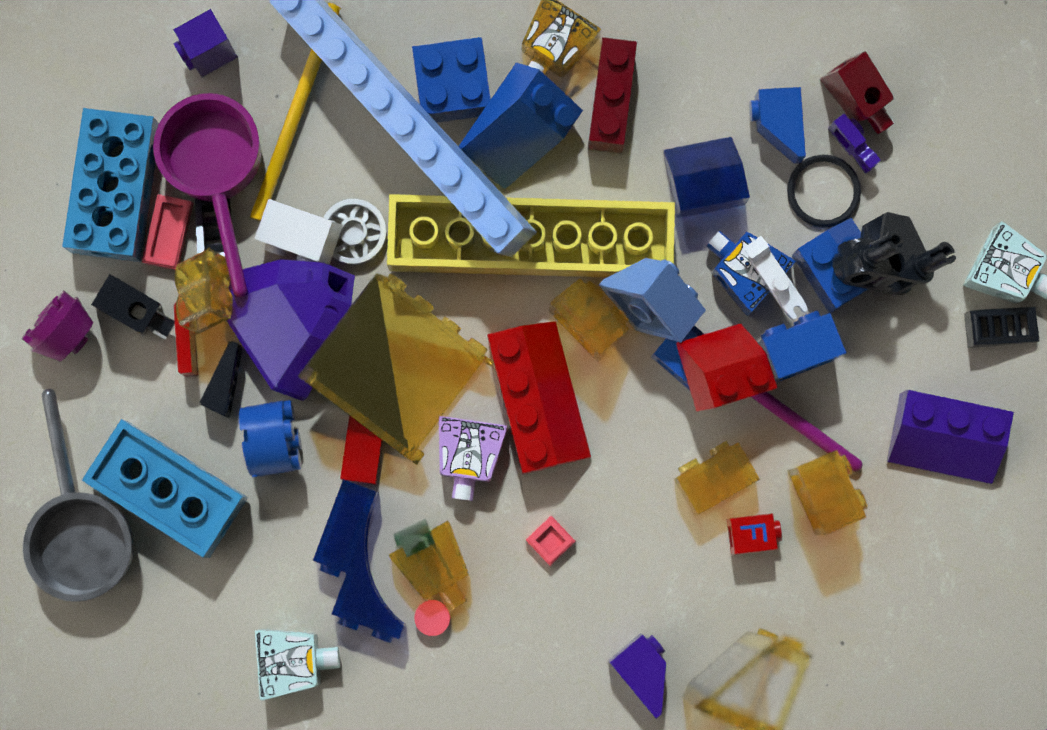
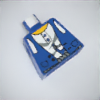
(737, 273)

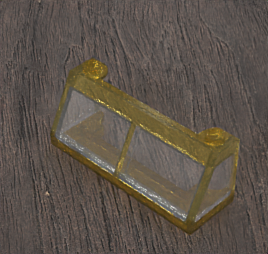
(751, 682)

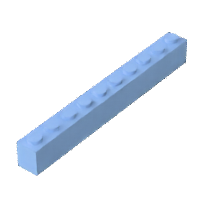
(408, 124)

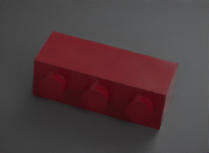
(612, 95)

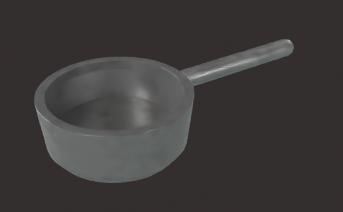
(77, 540)

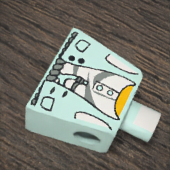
(1008, 266)
(290, 661)

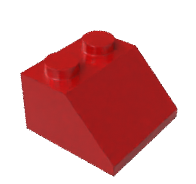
(725, 367)

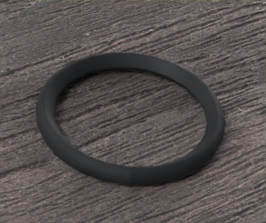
(824, 158)

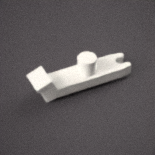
(774, 277)

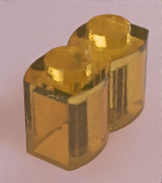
(203, 291)

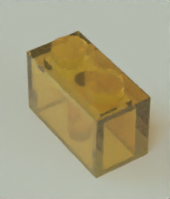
(715, 478)

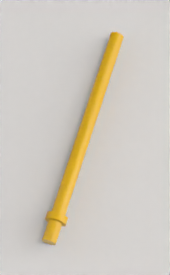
(288, 131)

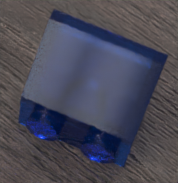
(706, 177)

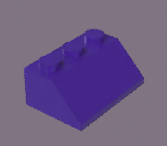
(949, 436)

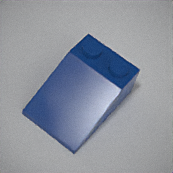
(519, 125)

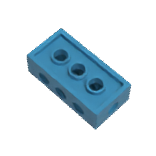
(93, 171)
(142, 497)

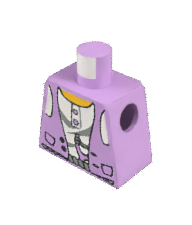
(468, 452)

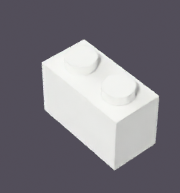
(298, 233)

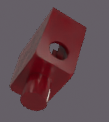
(853, 81)

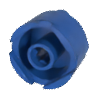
(269, 438)

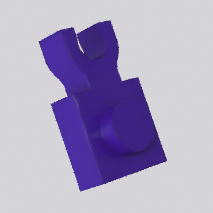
(850, 137)

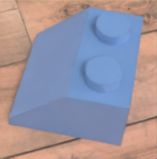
(655, 298)

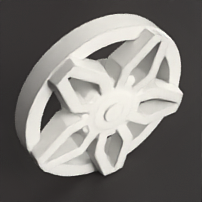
(356, 231)

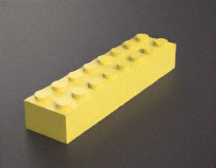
(570, 237)

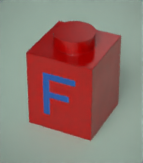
(753, 533)

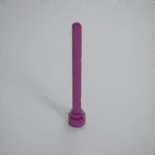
(806, 428)

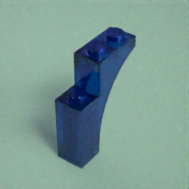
(346, 550)

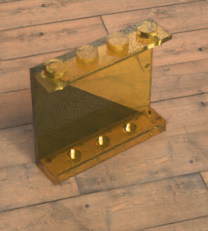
(394, 364)

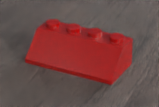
(538, 396)

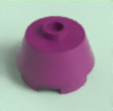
(59, 328)

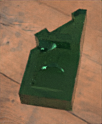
(415, 537)

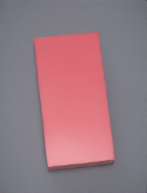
(167, 232)

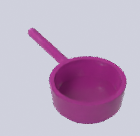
(211, 154)

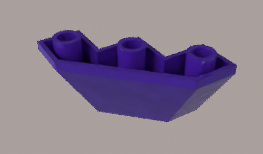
(288, 317)

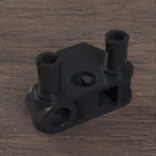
(889, 257)

